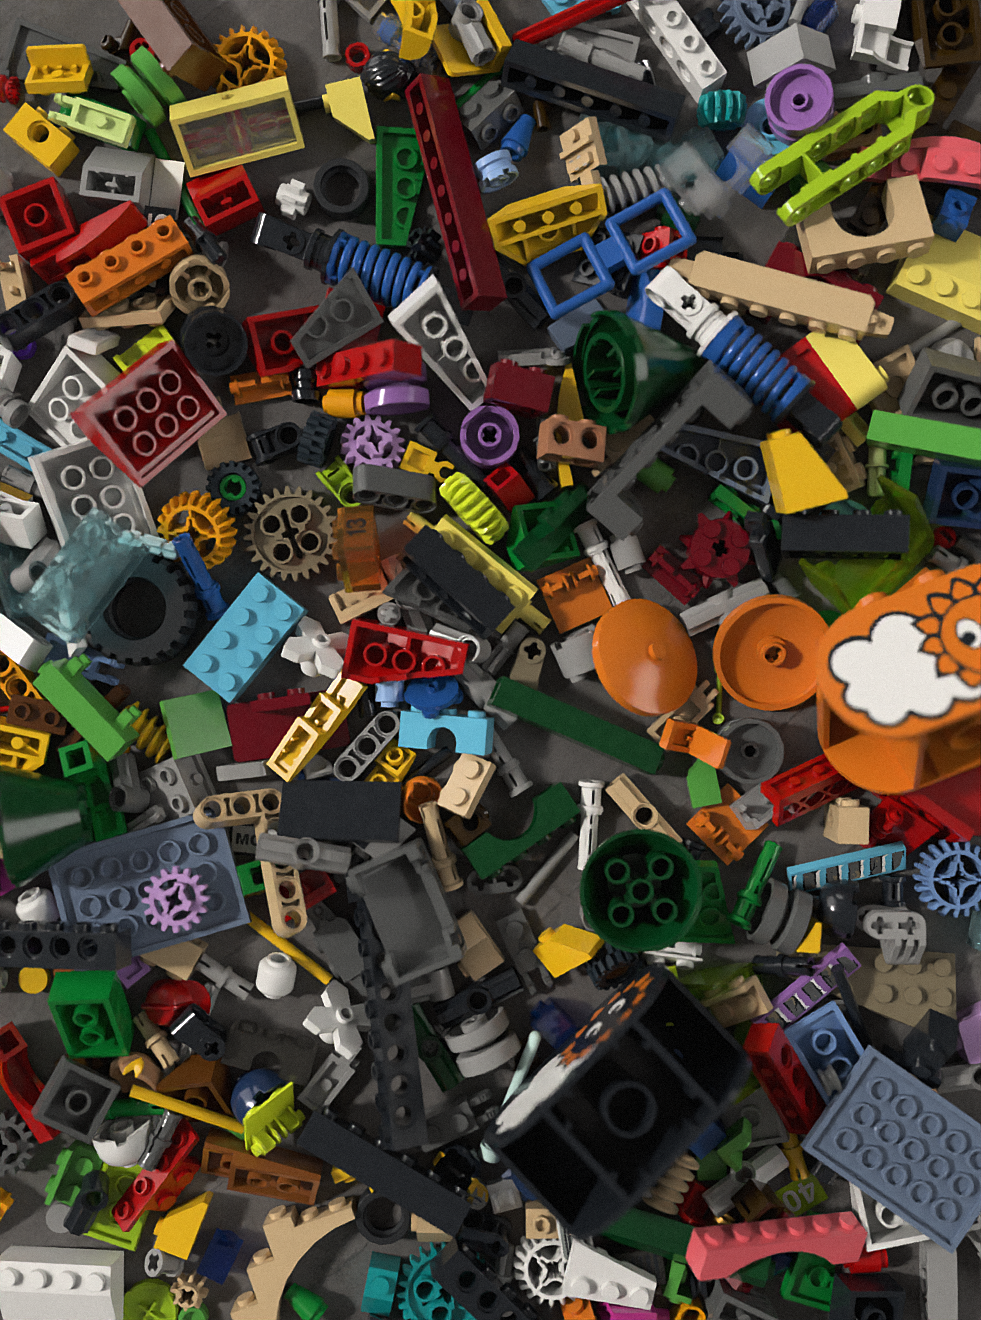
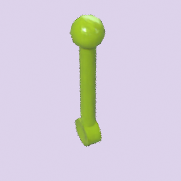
(718, 717)

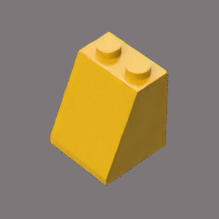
(797, 473)

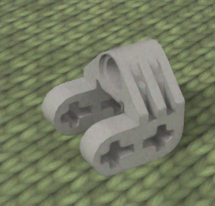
(893, 927)

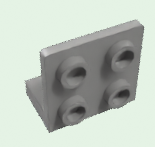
(177, 785)

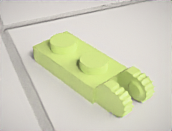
(94, 120)

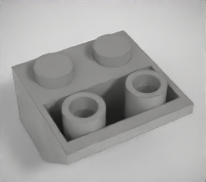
(116, 177)

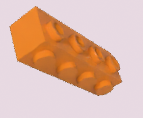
(129, 265)

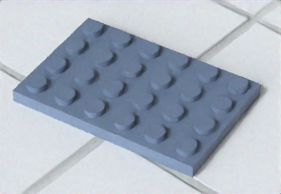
(109, 877)
(903, 1148)

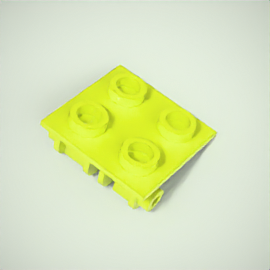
(271, 1116)

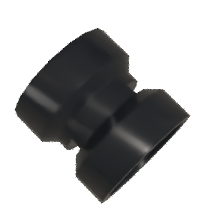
(306, 383)

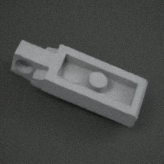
(328, 1080)

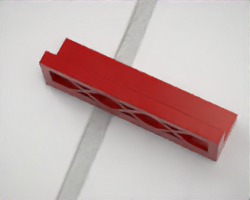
(799, 784)

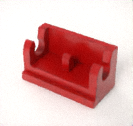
(315, 887)

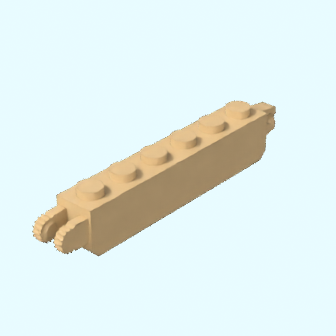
(784, 296)

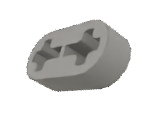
(243, 770)

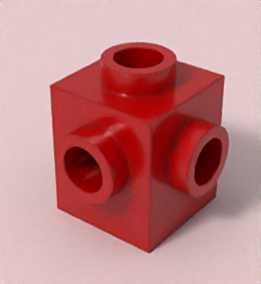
(658, 239)

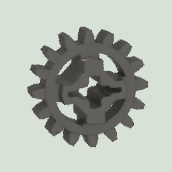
(18, 1138)

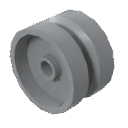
(483, 1042)

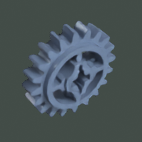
(750, 18)

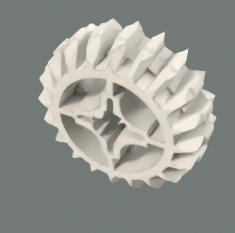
(541, 1283)

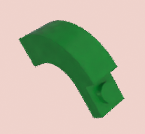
(85, 765)

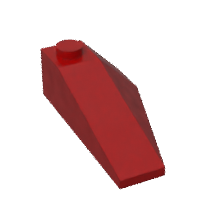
(270, 340)
(398, 653)

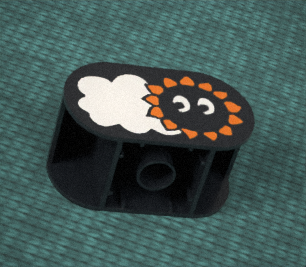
(614, 1104)

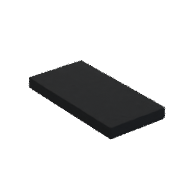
(341, 811)

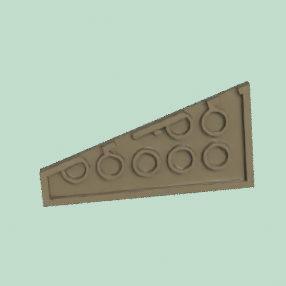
(898, 990)

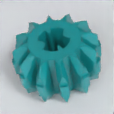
(722, 110)

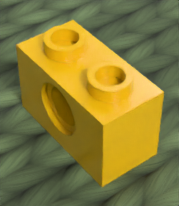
(29, 126)

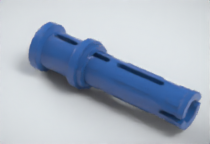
(206, 588)

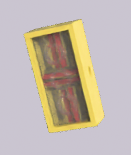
(236, 126)

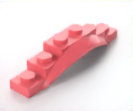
(936, 160)

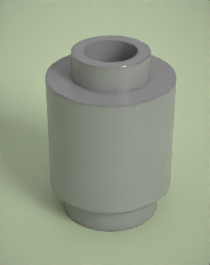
(627, 553)

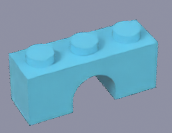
(471, 731)

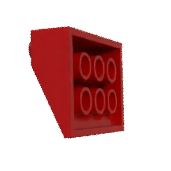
(150, 413)

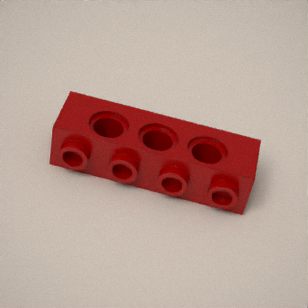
(783, 1077)

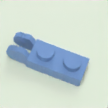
(60, 651)

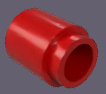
(869, 1262)

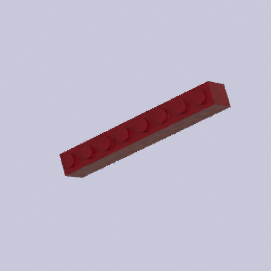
(455, 193)

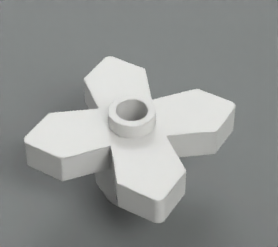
(316, 650)
(338, 1021)

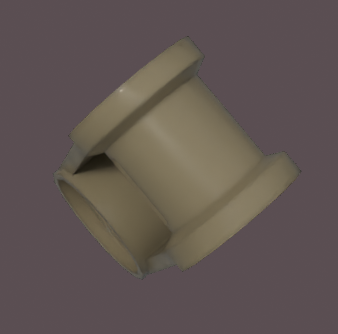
(528, 669)

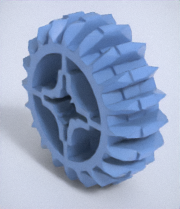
(956, 901)

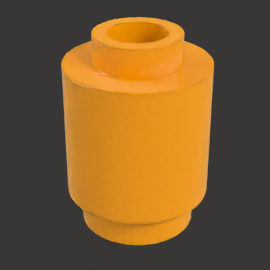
(344, 403)

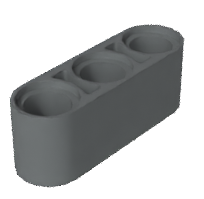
(394, 489)

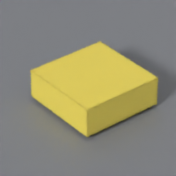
(855, 428)

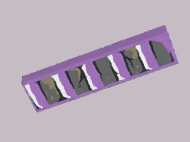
(807, 990)

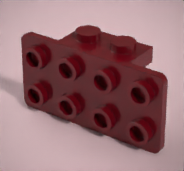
(262, 724)

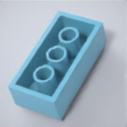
(245, 638)

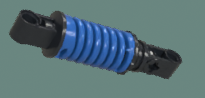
(381, 274)

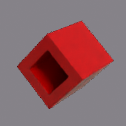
(508, 487)

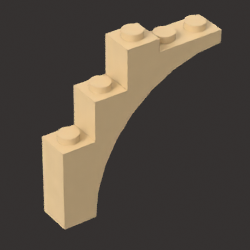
(289, 1239)

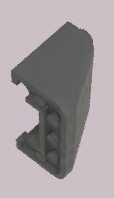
(409, 911)

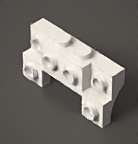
(873, 32)

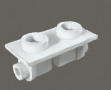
(682, 955)

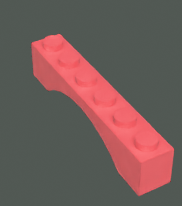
(724, 1249)

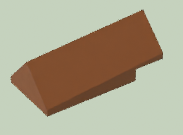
(277, 1175)

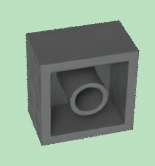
(75, 1099)

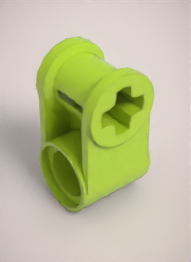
(338, 480)

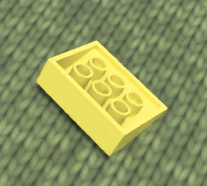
(943, 280)

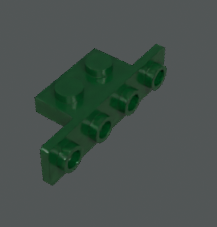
(553, 527)

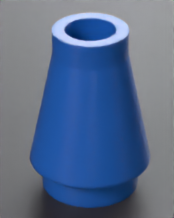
(519, 137)

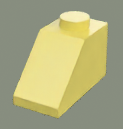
(349, 107)

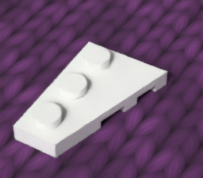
(601, 1278)

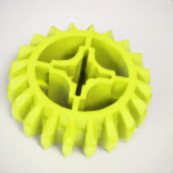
(474, 508)

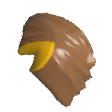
(136, 1070)

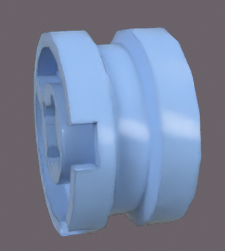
(495, 171)

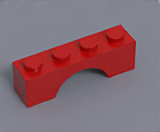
(380, 360)
(21, 1081)

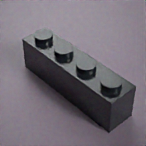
(455, 581)

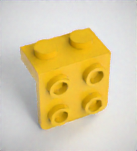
(454, 56)

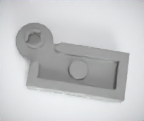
(539, 357)

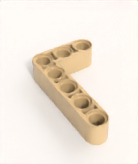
(272, 875)

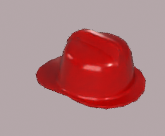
(171, 997)

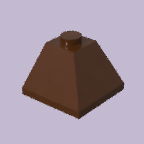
(200, 1084)

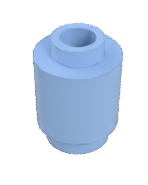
(389, 693)

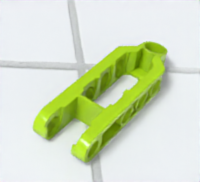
(894, 109)

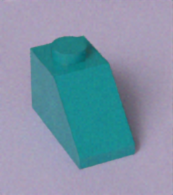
(380, 1284)

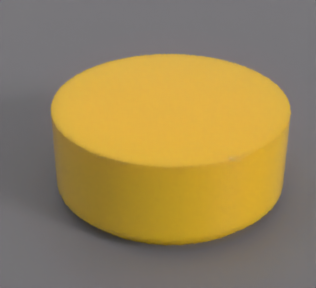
(34, 979)

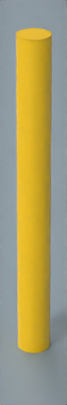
(289, 949)
(186, 1108)

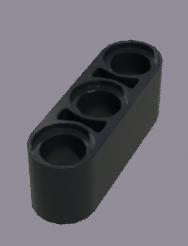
(42, 302)

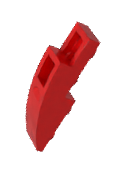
(94, 237)

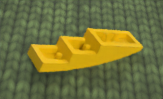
(568, 405)
(315, 727)

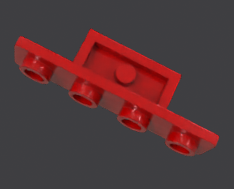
(160, 1187)

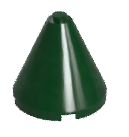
(628, 369)

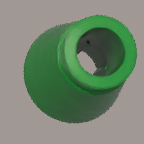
(305, 1302)

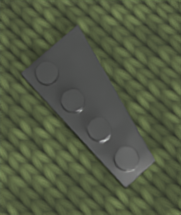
(29, 34)

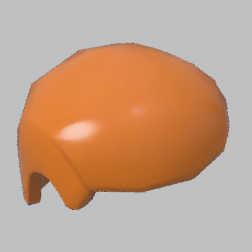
(418, 791)

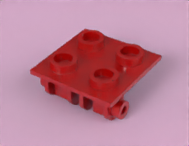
(895, 822)

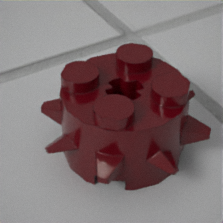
(702, 556)

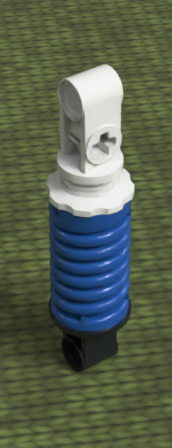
(729, 346)

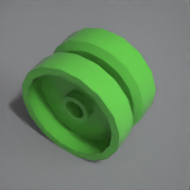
(147, 87)

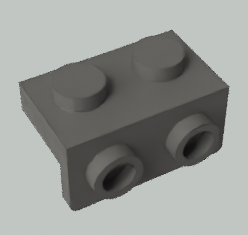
(490, 112)

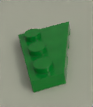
(711, 922)
(809, 1279)

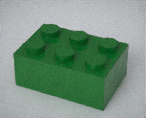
(91, 1014)

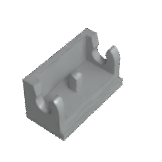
(753, 808)

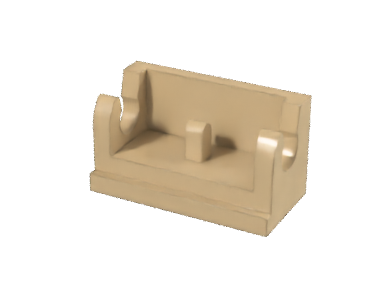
(16, 281)
(357, 604)

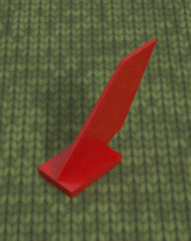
(949, 805)

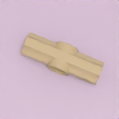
(631, 800)

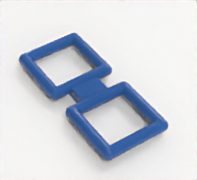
(611, 253)

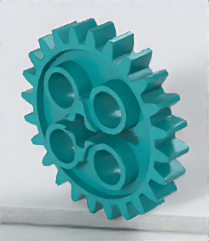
(412, 1296)

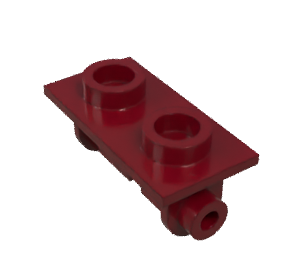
(668, 573)

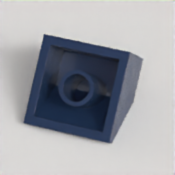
(954, 495)

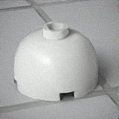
(123, 1140)

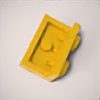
(58, 69)

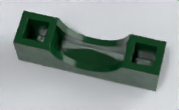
(551, 809)

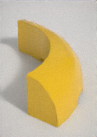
(418, 26)

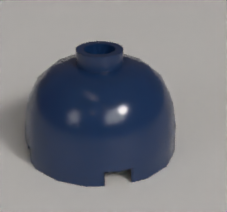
(253, 1090)

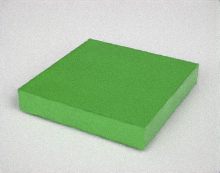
(195, 724)

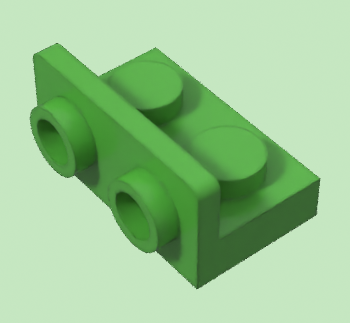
(74, 1165)

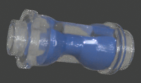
(389, 31)

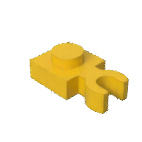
(421, 460)

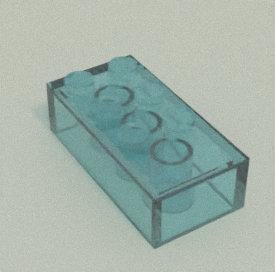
(84, 576)

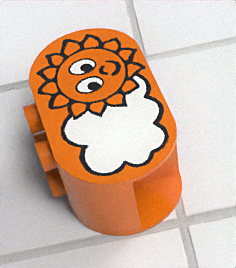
(904, 684)

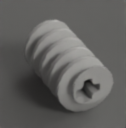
(632, 188)

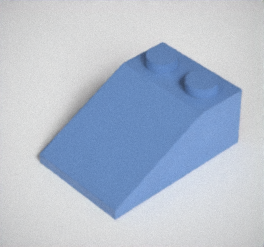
(825, 1040)

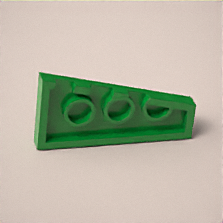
(397, 184)

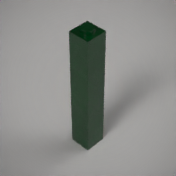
(576, 726)
(671, 1240)

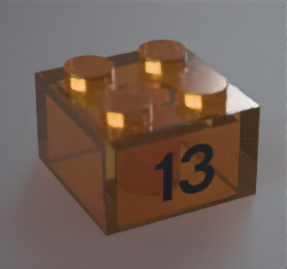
(357, 549)

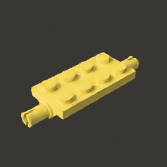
(497, 571)

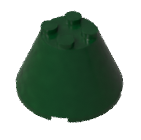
(41, 822)
(641, 890)

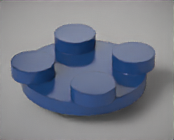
(433, 694)

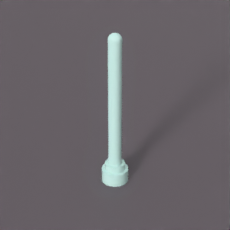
(519, 1076)

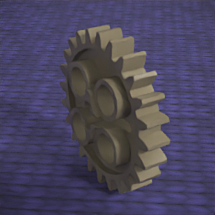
(267, 543)

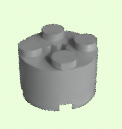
(575, 654)

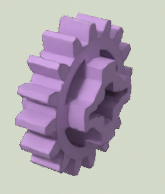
(373, 444)
(163, 894)

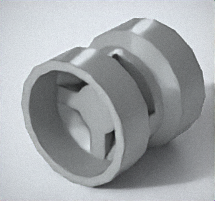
(12, 410)

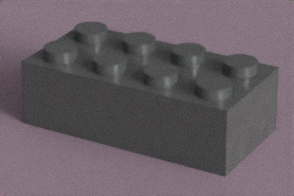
(943, 389)

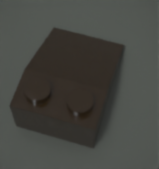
(945, 31)

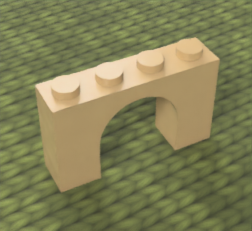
(908, 235)

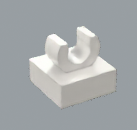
(504, 1195)

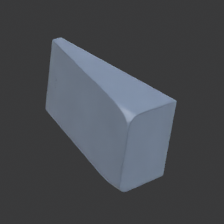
(566, 329)

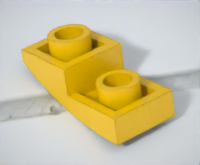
(392, 763)

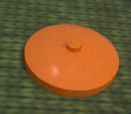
(769, 652)
(644, 657)

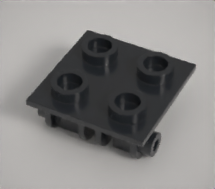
(586, 274)

